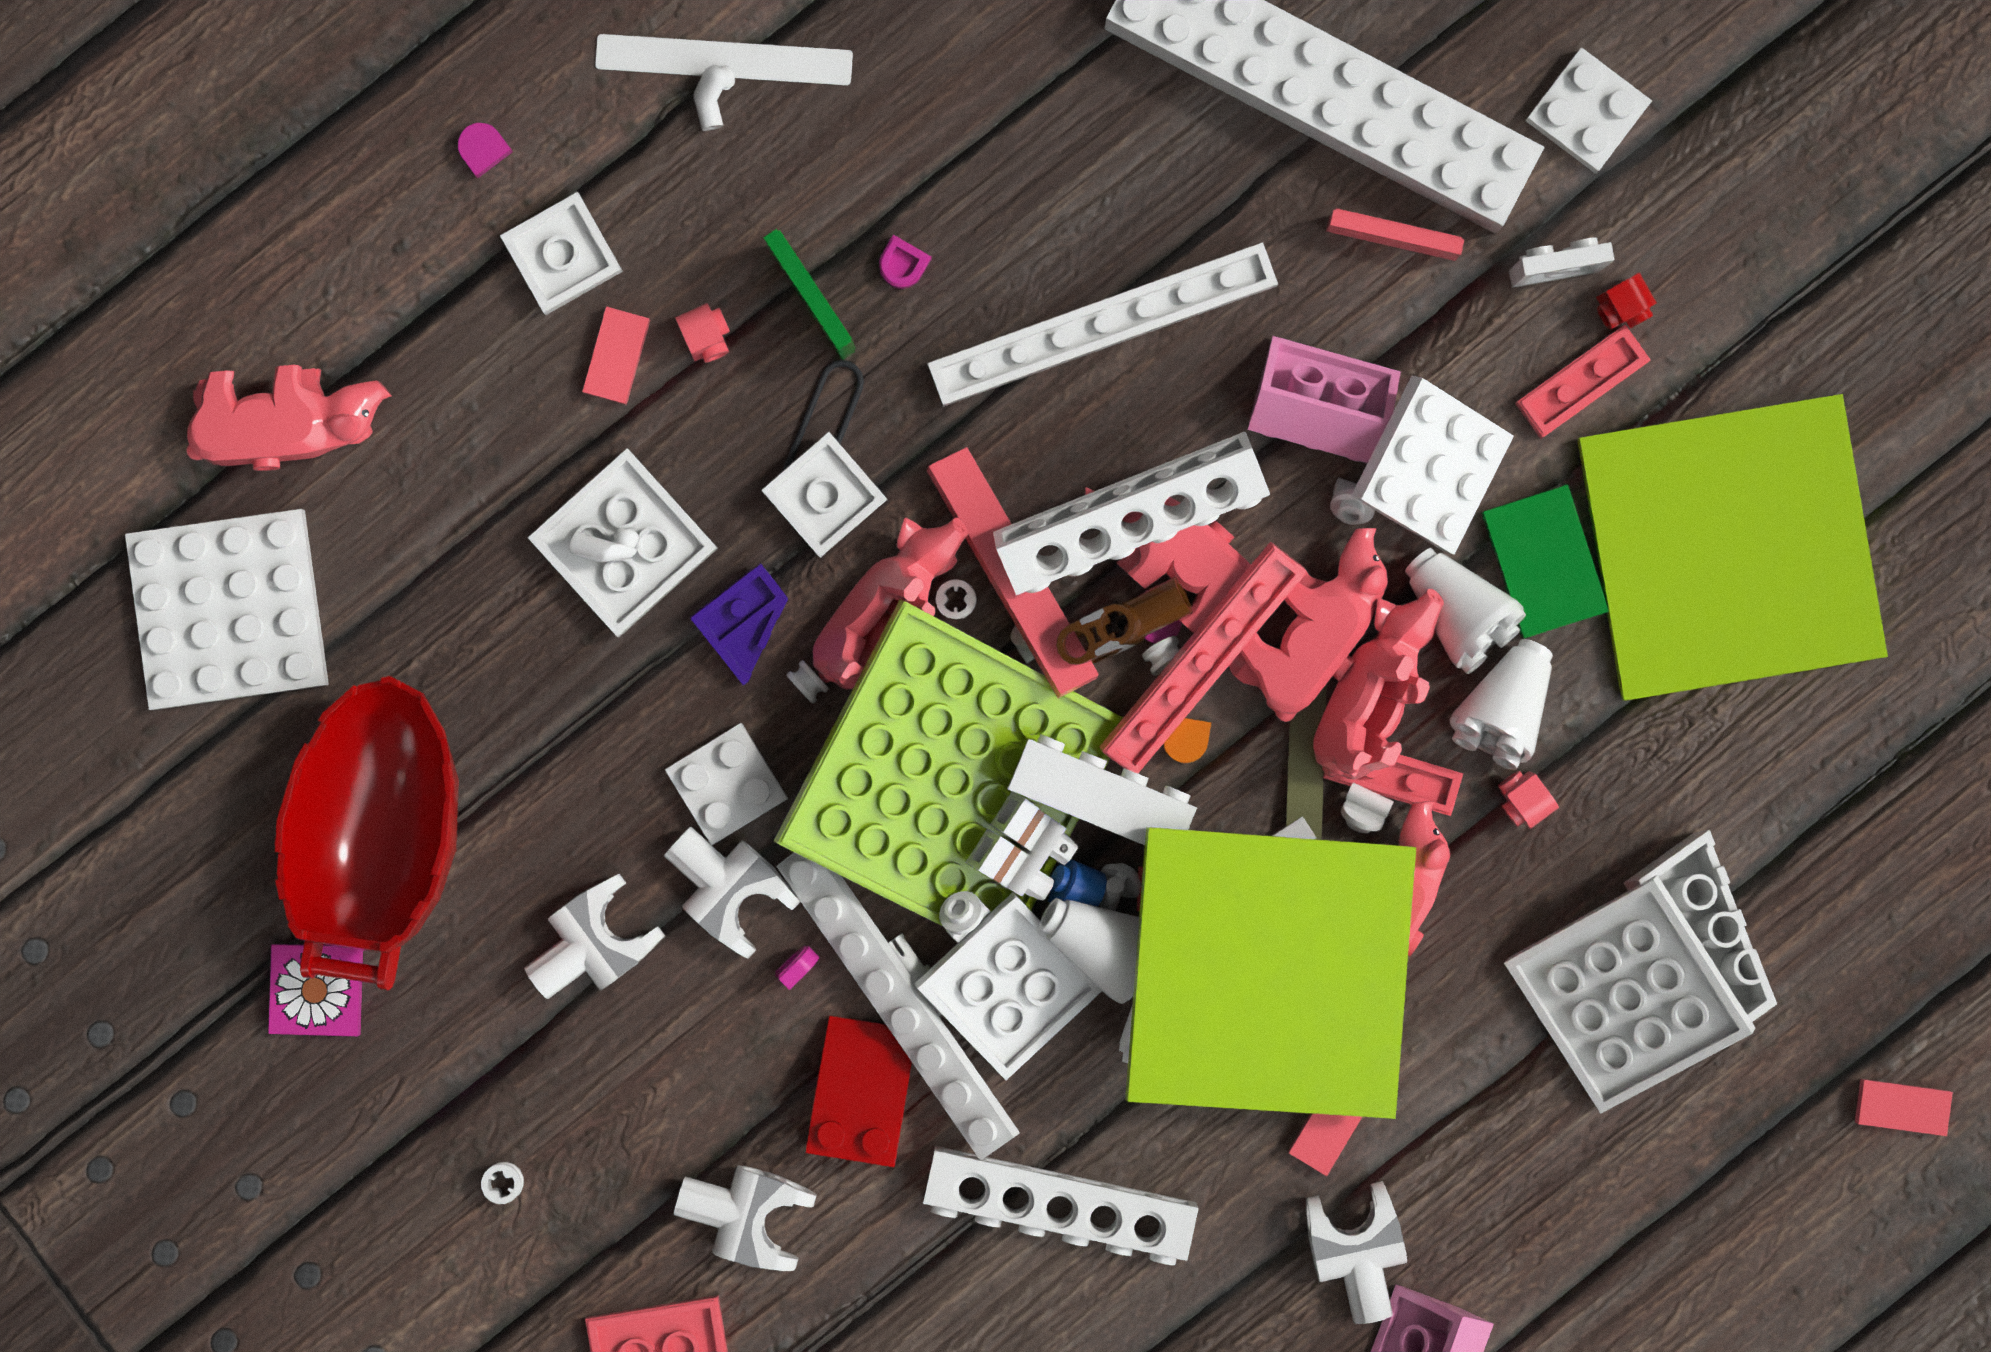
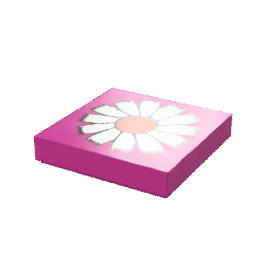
(316, 1004)

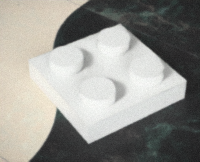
(1588, 110)
(561, 253)
(1545, 265)
(824, 494)
(726, 784)

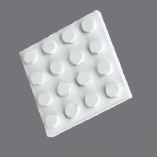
(226, 609)
(1629, 994)

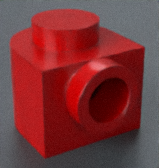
(1626, 303)

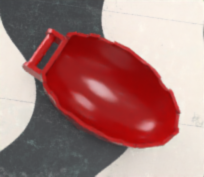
(367, 829)

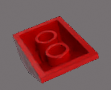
(859, 1093)

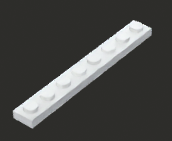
(1103, 324)
(900, 1004)

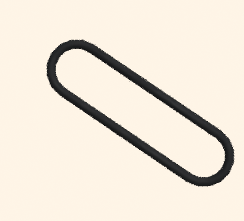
(860, 381)

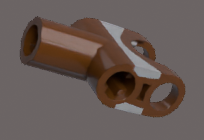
(1144, 614)

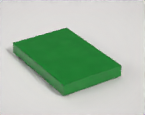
(810, 293)
(1545, 561)

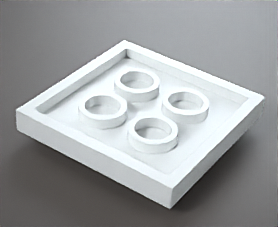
(1432, 465)
(632, 500)
(1007, 987)

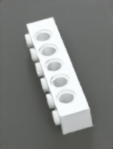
(1141, 493)
(1175, 1215)

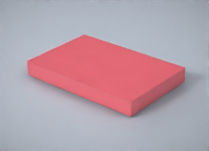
(668, 1327)

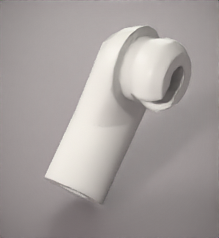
(707, 93)
(602, 550)

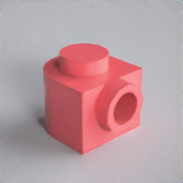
(704, 332)
(1526, 799)

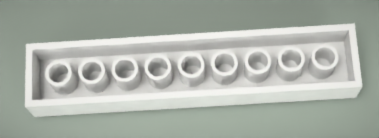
(1339, 99)

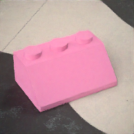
(1323, 400)
(1429, 1326)

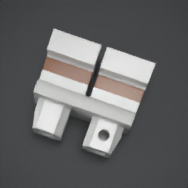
(1038, 837)

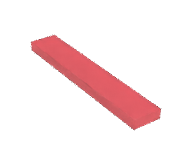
(1034, 614)
(1203, 658)

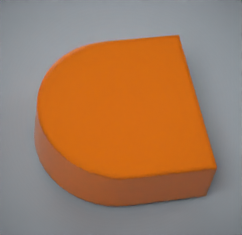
(1188, 741)

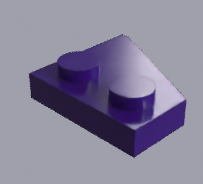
(742, 620)

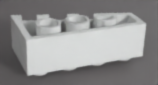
(1097, 795)
(1704, 898)

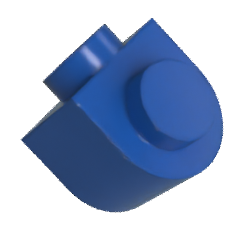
(1078, 883)

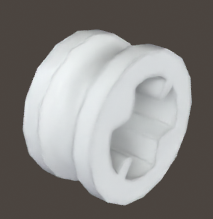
(970, 599)
(1161, 654)
(807, 682)
(495, 1194)

